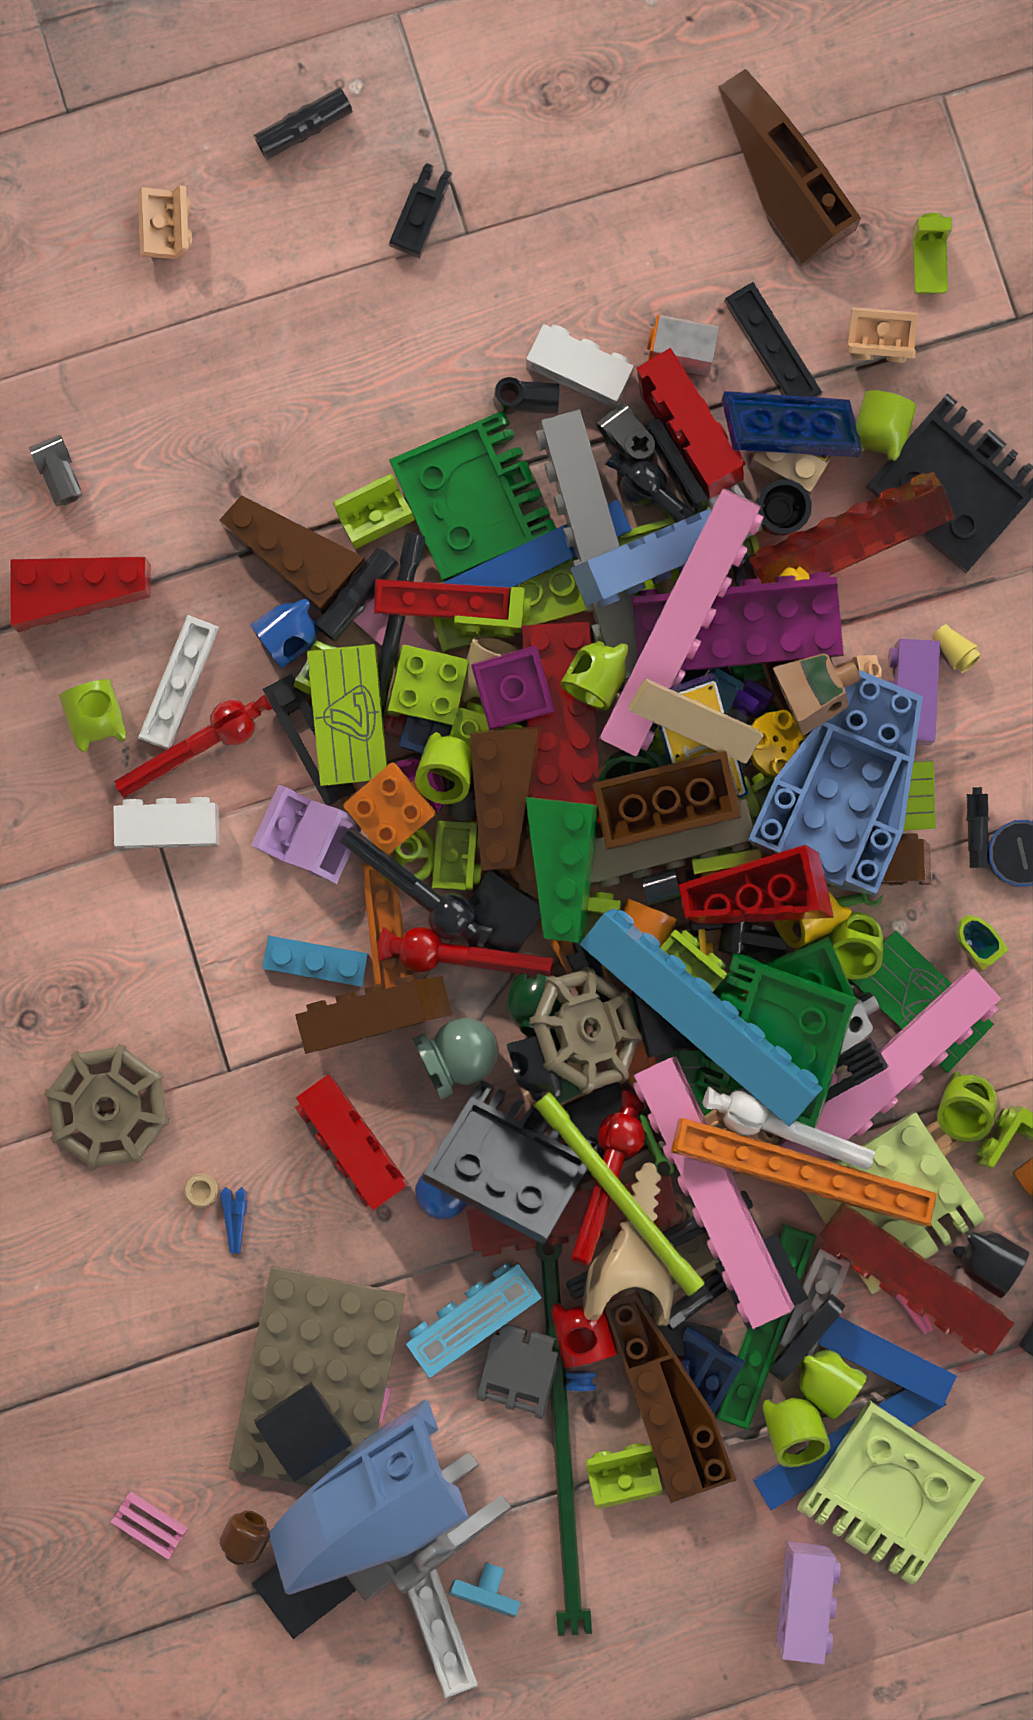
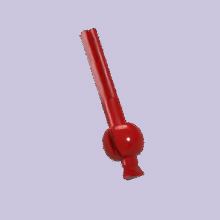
(230, 723)
(422, 951)
(620, 1138)

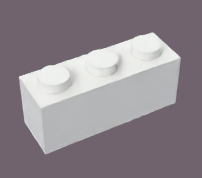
(580, 365)
(166, 824)

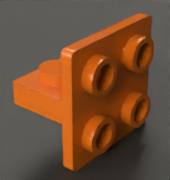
(389, 808)

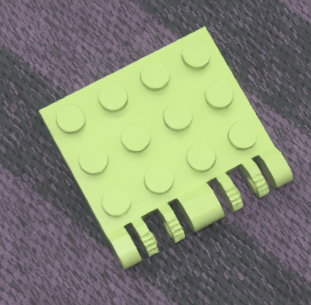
(912, 1157)
(895, 1488)

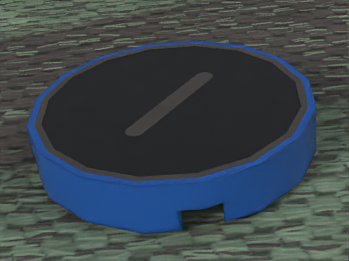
(1012, 853)

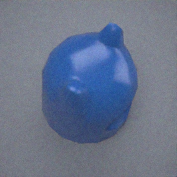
(286, 631)
(436, 1202)

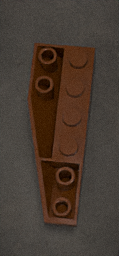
(787, 172)
(671, 1406)

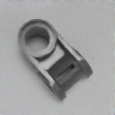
(624, 431)

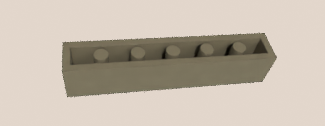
(670, 849)

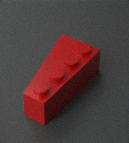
(690, 424)
(69, 587)
(766, 889)
(351, 1141)

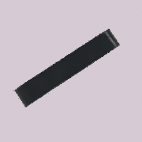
(806, 1337)

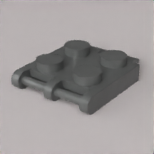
(519, 1369)

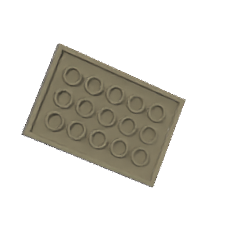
(324, 1335)

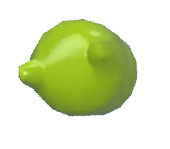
(884, 422)
(596, 674)
(93, 713)
(447, 758)
(858, 945)
(967, 1107)
(829, 1382)
(792, 1423)

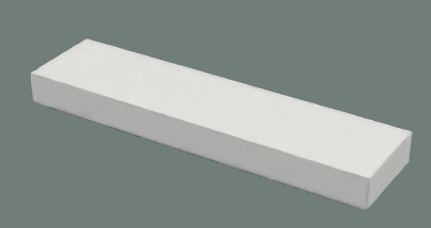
(178, 682)
(442, 1635)

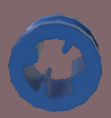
(581, 1380)

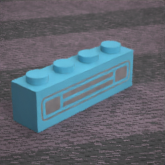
(473, 1319)

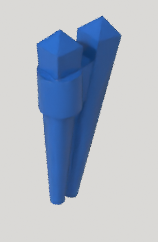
(234, 1214)

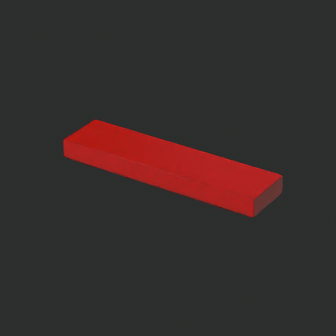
(440, 600)

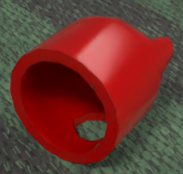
(582, 1339)

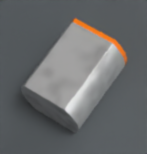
(689, 340)

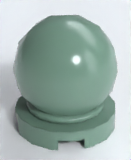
(459, 1054)

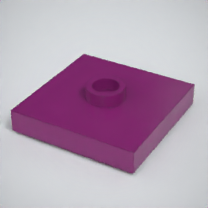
(512, 687)

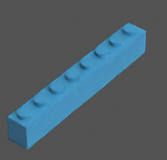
(701, 1015)

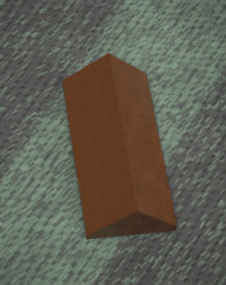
(667, 800)

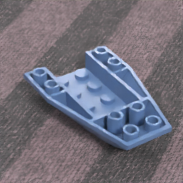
(848, 787)
(369, 1507)

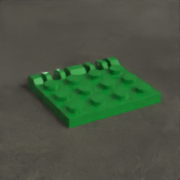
(466, 497)
(794, 1015)

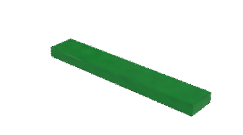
(762, 1342)

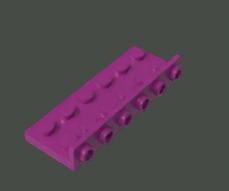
(758, 622)

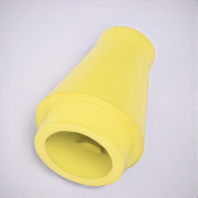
(958, 650)

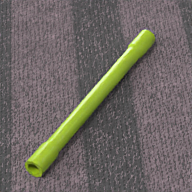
(677, 1266)

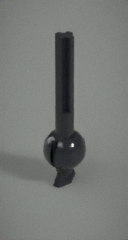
(646, 485)
(449, 915)

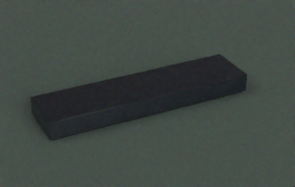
(771, 343)

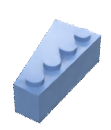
(638, 561)

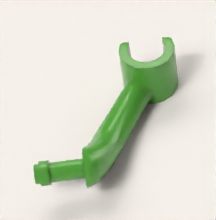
(858, 899)
(652, 1144)

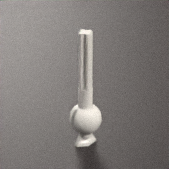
(747, 1116)

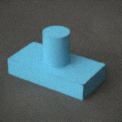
(486, 1592)

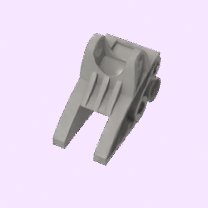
(412, 1568)

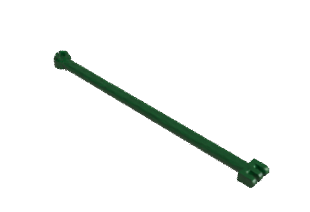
(563, 1460)

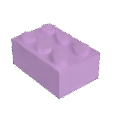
(807, 1603)

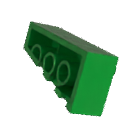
(563, 862)

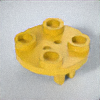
(779, 727)

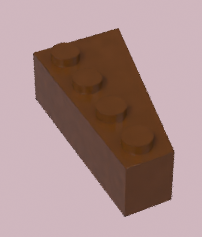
(502, 780)

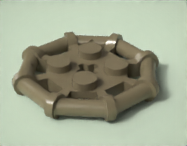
(573, 1040)
(110, 1126)

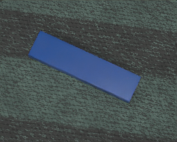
(888, 1361)

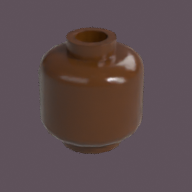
(244, 1537)

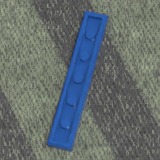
(532, 557)
(784, 1482)

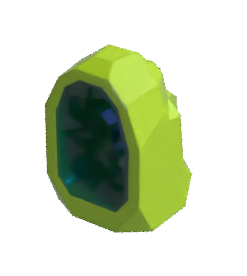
(980, 941)

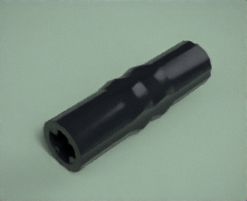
(303, 123)
(356, 594)

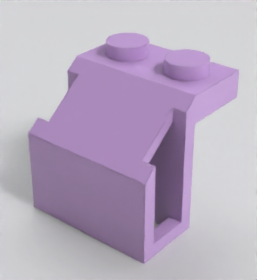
(305, 834)

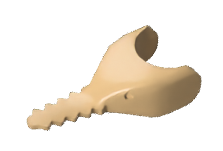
(631, 1261)

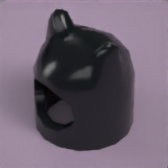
(783, 507)
(529, 1069)
(991, 1261)

